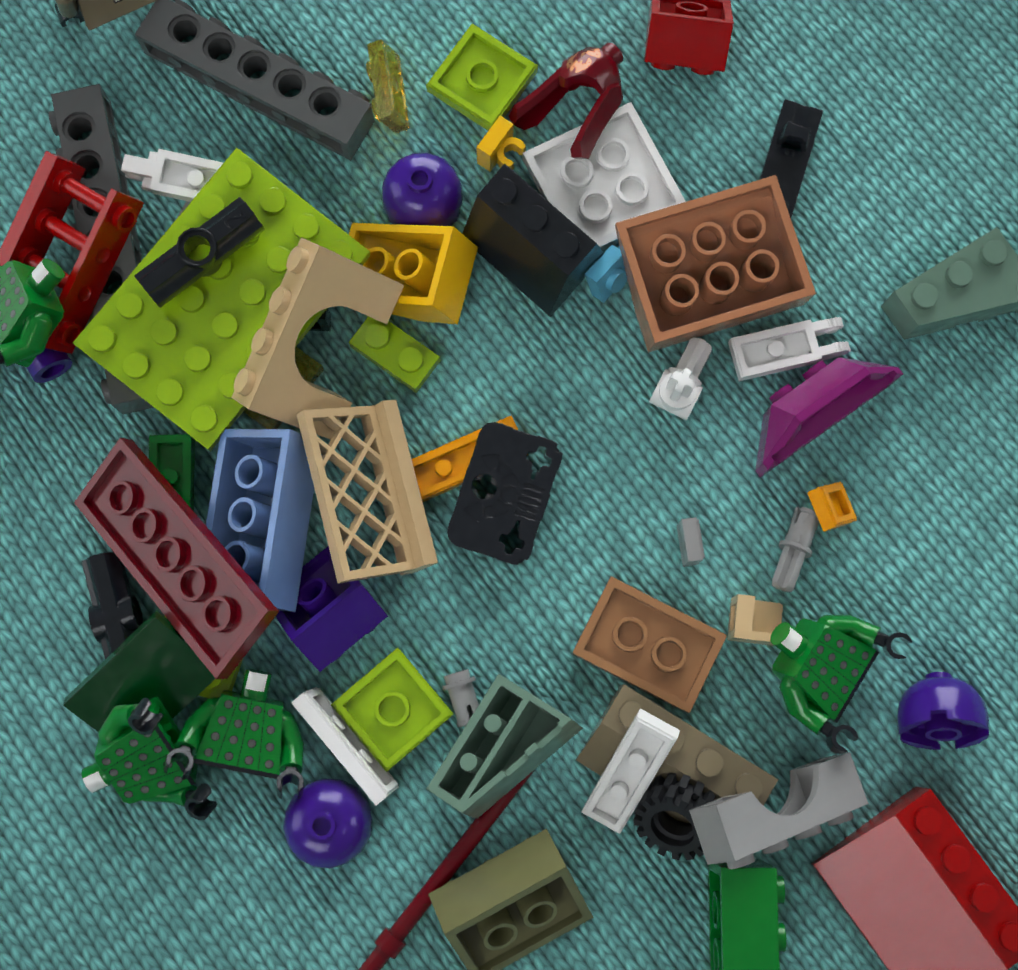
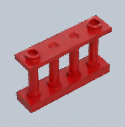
(41, 219)

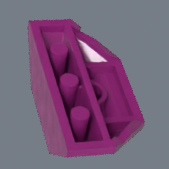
(817, 405)

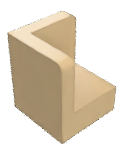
(753, 619)

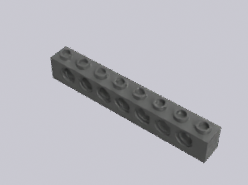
(74, 114)

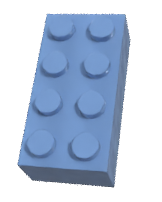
(263, 507)

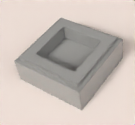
(690, 541)

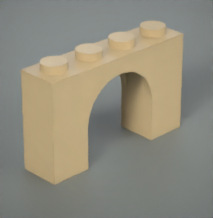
(312, 282)

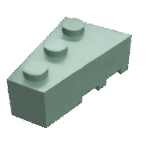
(959, 290)

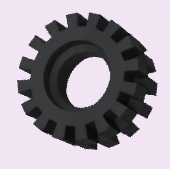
(661, 828)

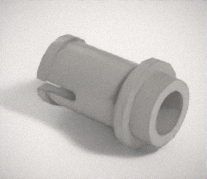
(461, 695)

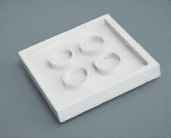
(613, 185)

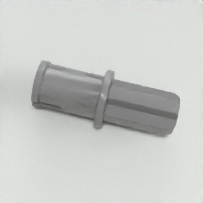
(795, 548)

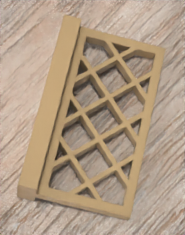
(394, 487)

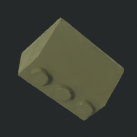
(510, 905)

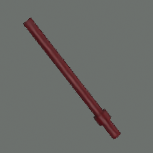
(391, 939)

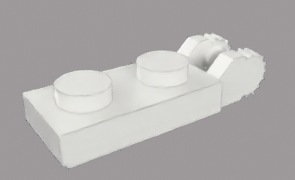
(784, 348)

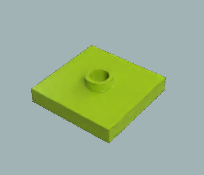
(482, 77)
(392, 709)

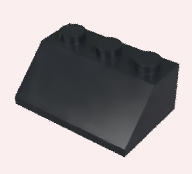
(529, 240)

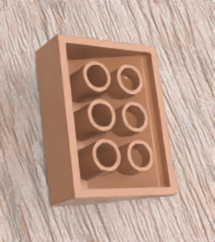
(713, 263)

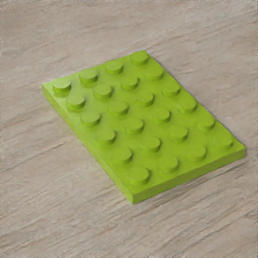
(198, 342)

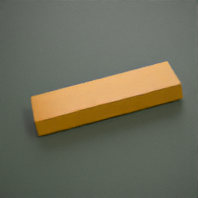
(447, 465)

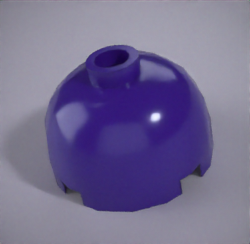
(422, 191)
(942, 711)
(328, 823)

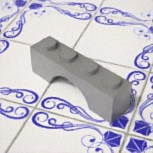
(740, 825)

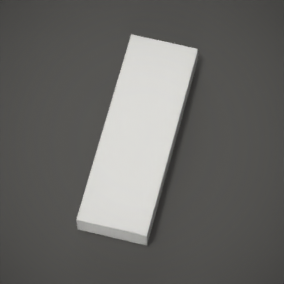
(345, 745)
(630, 771)

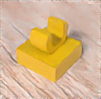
(496, 143)

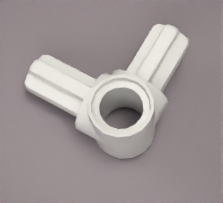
(680, 386)

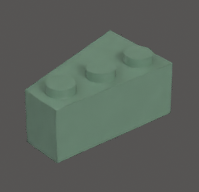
(500, 747)

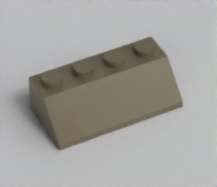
(691, 755)

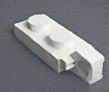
(170, 173)

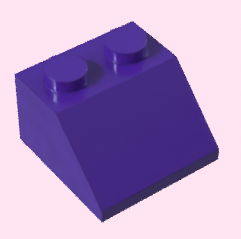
(329, 614)

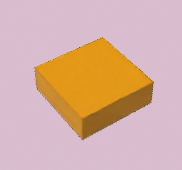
(832, 506)

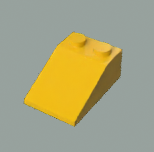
(427, 260)

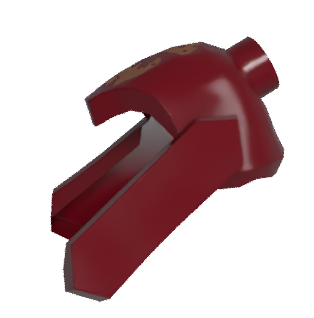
(587, 68)

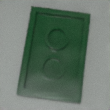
(144, 666)

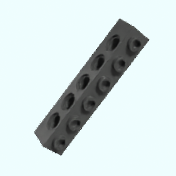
(172, 22)

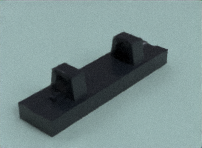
(798, 128)

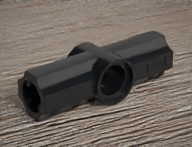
(176, 271)
(114, 609)

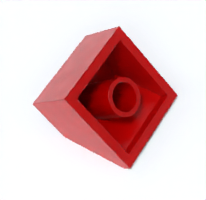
(689, 35)

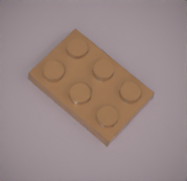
(649, 644)

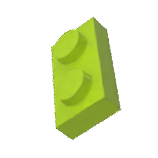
(395, 352)

